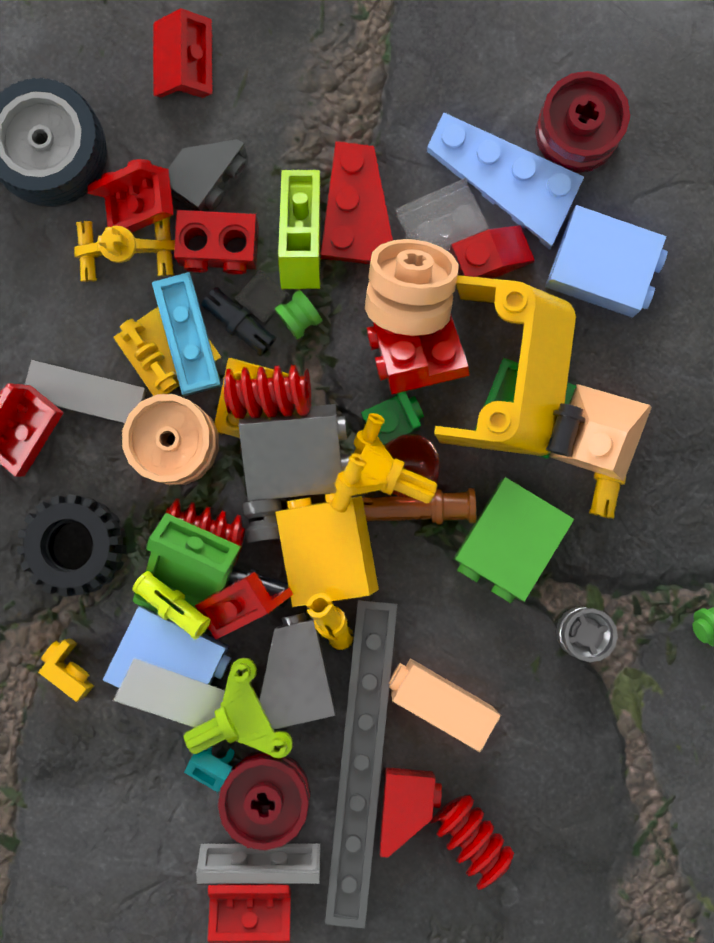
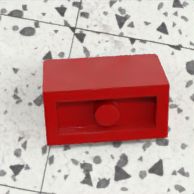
(182, 54)
(239, 605)

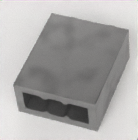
(292, 453)

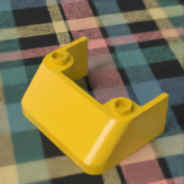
(541, 374)

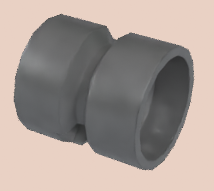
(586, 634)

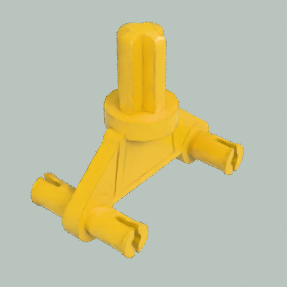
(120, 245)
(374, 469)

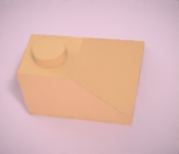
(609, 432)

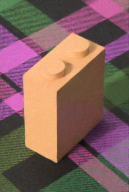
(443, 704)

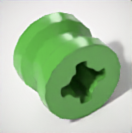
(298, 314)

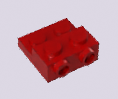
(418, 360)

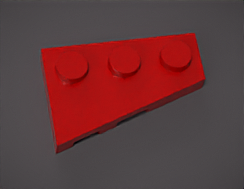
(355, 206)

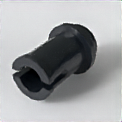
(565, 429)

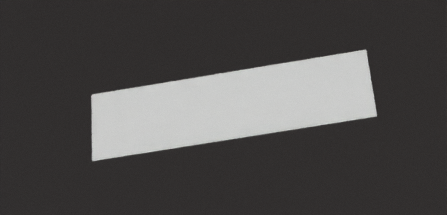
(169, 694)

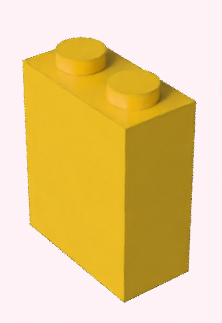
(326, 550)

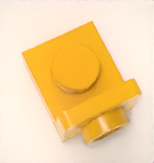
(68, 678)

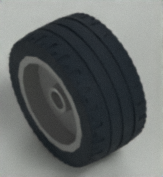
(49, 142)

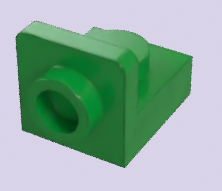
(399, 414)

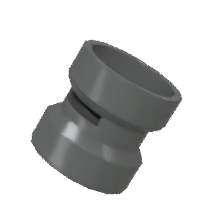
(261, 529)

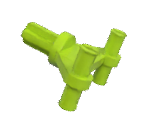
(240, 718)

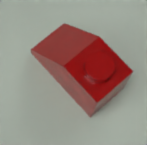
(492, 252)
(406, 806)

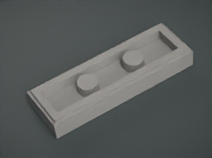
(84, 391)
(251, 866)

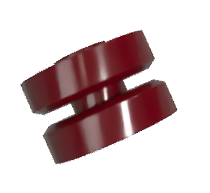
(582, 121)
(259, 823)

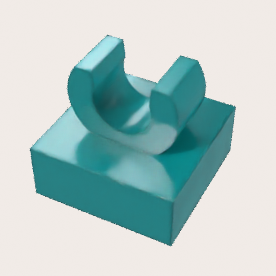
(209, 769)

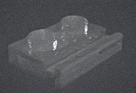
(443, 216)

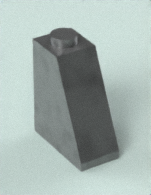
(296, 675)

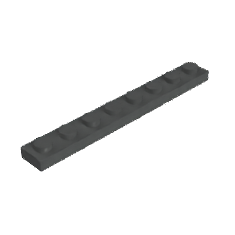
(361, 764)

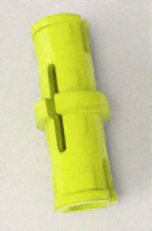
(151, 589)

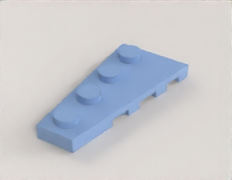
(514, 179)

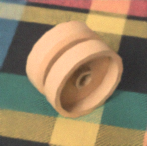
(411, 287)
(151, 425)

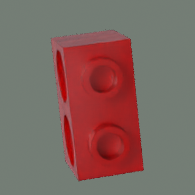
(219, 230)

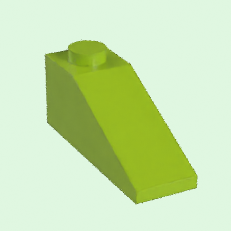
(299, 230)

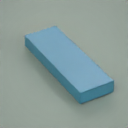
(186, 334)

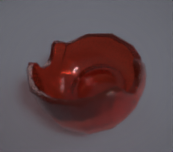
(418, 454)

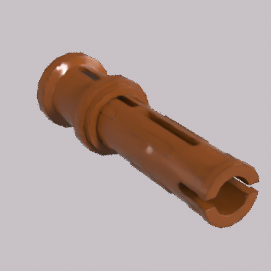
(442, 507)

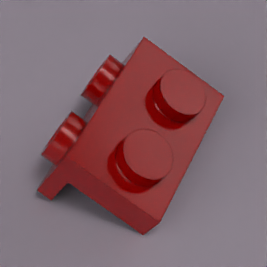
(135, 195)
(24, 426)
(249, 913)

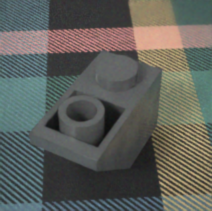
(204, 171)

